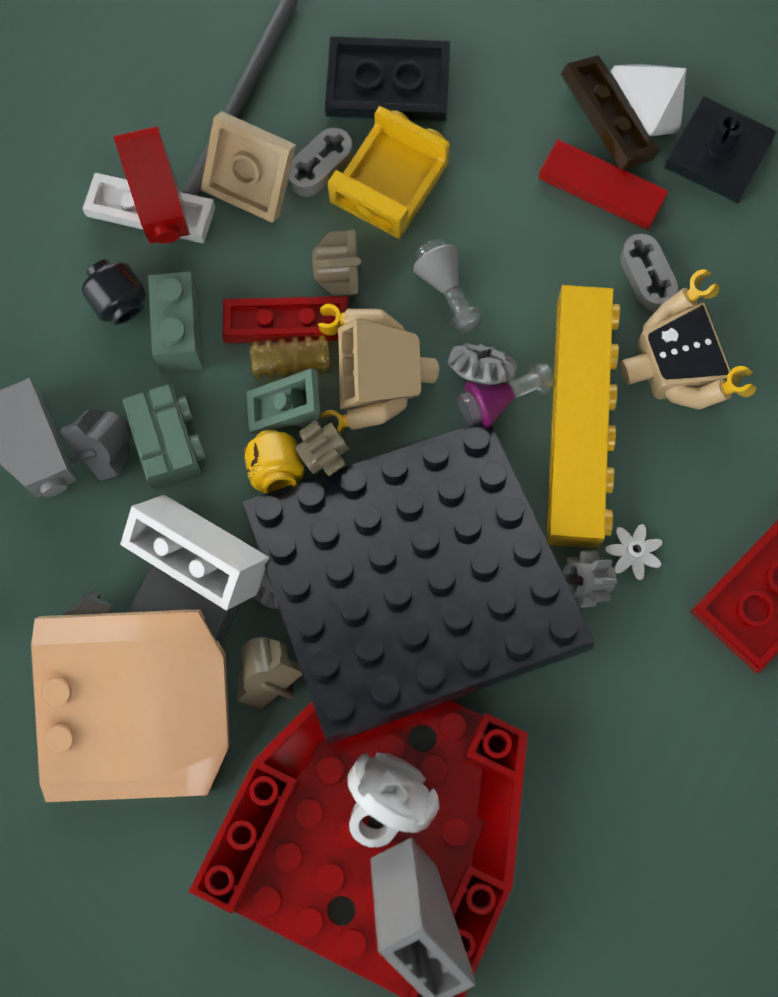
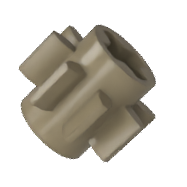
(322, 448)

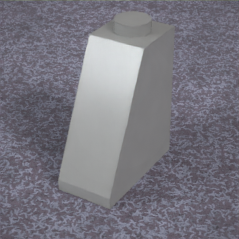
(31, 443)
(417, 922)

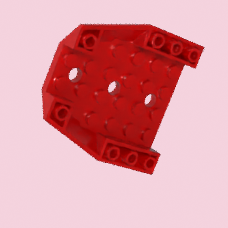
(292, 848)

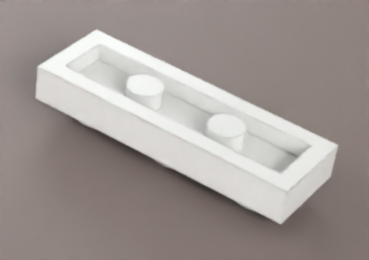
(112, 201)

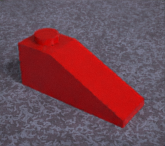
(152, 185)

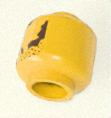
(273, 461)

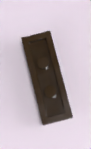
(609, 112)

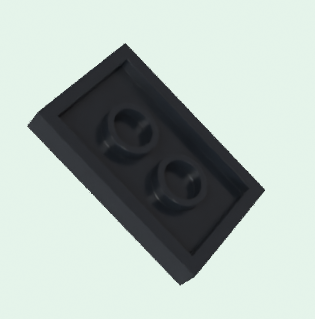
(388, 74)

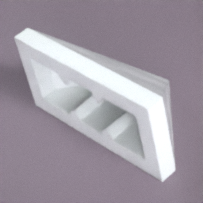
(654, 95)

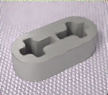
(316, 159)
(640, 277)

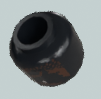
(113, 291)

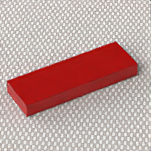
(602, 184)
(277, 318)

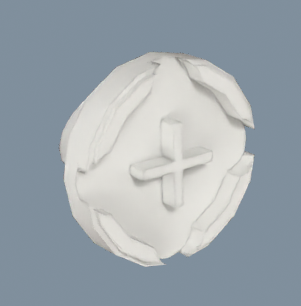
(392, 795)

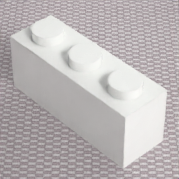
(194, 551)

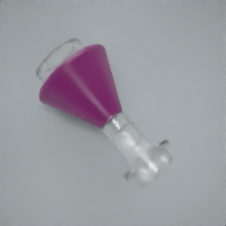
(486, 402)

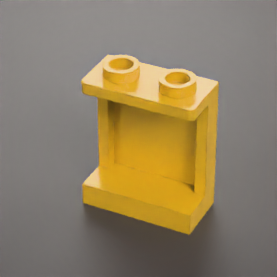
(391, 173)

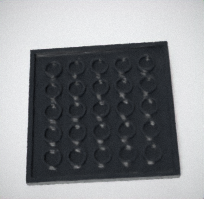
(414, 580)

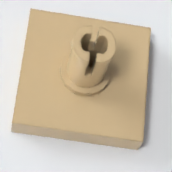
(247, 166)

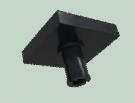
(720, 149)

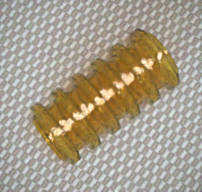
(289, 356)

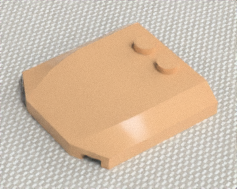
(128, 705)

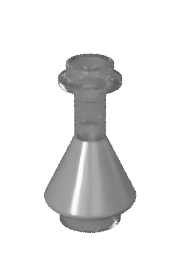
(439, 267)

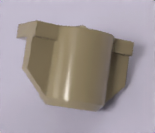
(337, 263)
(265, 672)

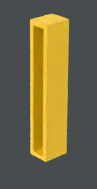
(581, 417)

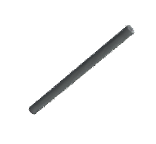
(247, 82)

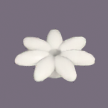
(627, 554)

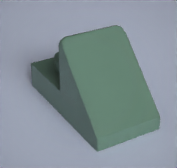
(284, 403)

